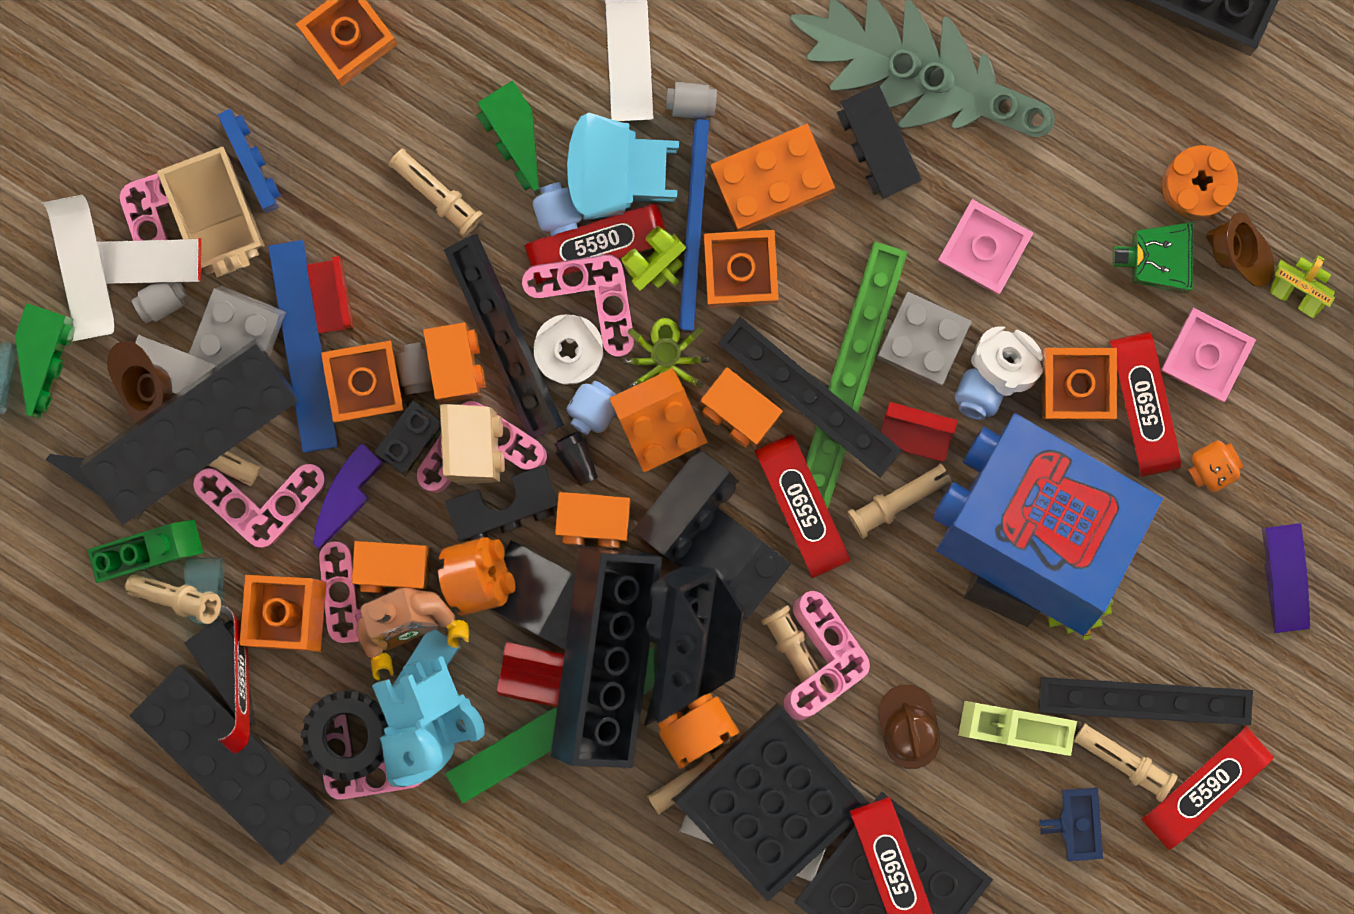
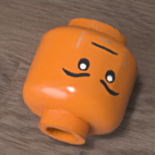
(1215, 466)

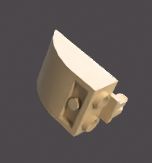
(212, 207)

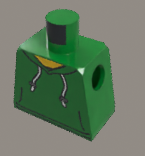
(1159, 257)

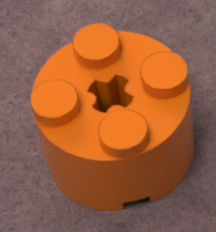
(1211, 166)
(475, 576)
(698, 731)

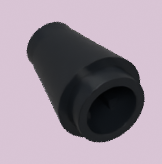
(576, 457)

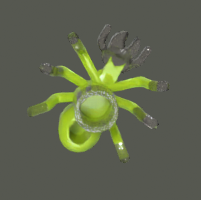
(666, 351)

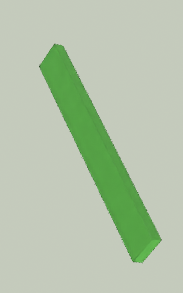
(857, 356)

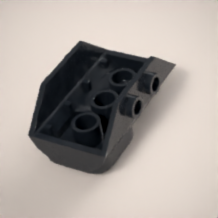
(695, 638)

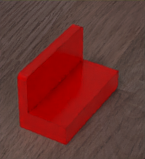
(330, 296)
(918, 431)
(530, 674)

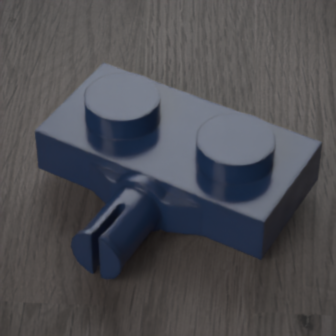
(1078, 824)

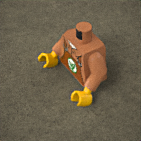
(402, 618)

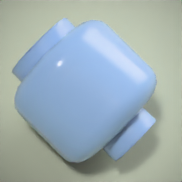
(555, 210)
(977, 396)
(591, 408)

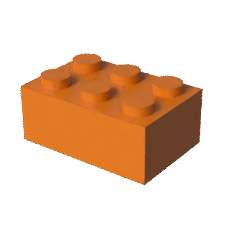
(772, 178)

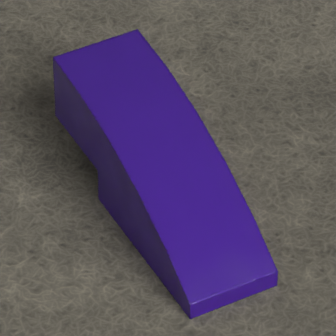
(345, 494)
(1287, 577)

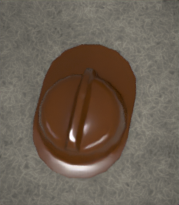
(1242, 248)
(137, 379)
(909, 726)

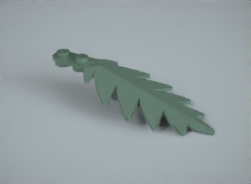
(916, 69)

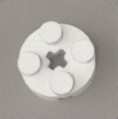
(548, 345)
(997, 371)

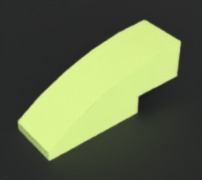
(1017, 728)

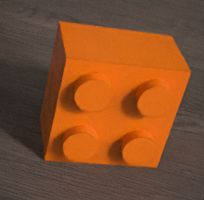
(346, 36)
(741, 268)
(453, 362)
(362, 381)
(1079, 384)
(739, 408)
(658, 420)
(592, 518)
(390, 565)
(283, 613)

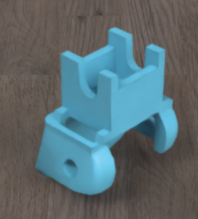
(614, 169)
(423, 722)

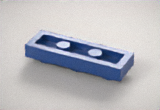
(250, 160)

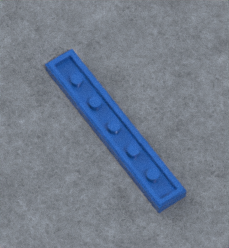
(693, 226)
(303, 346)

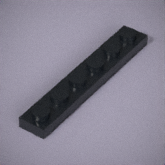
(503, 337)
(810, 397)
(1145, 701)

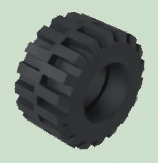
(315, 740)

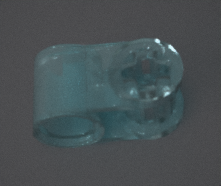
(205, 576)

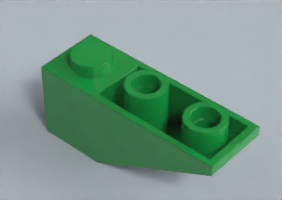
(513, 123)
(39, 349)
(145, 550)

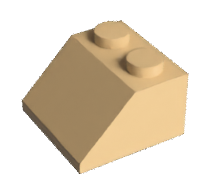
(471, 444)

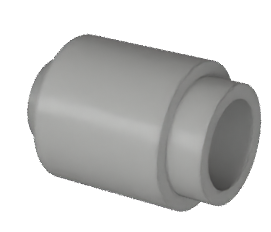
(691, 100)
(159, 300)
(413, 369)

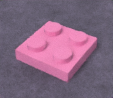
(985, 247)
(1208, 355)

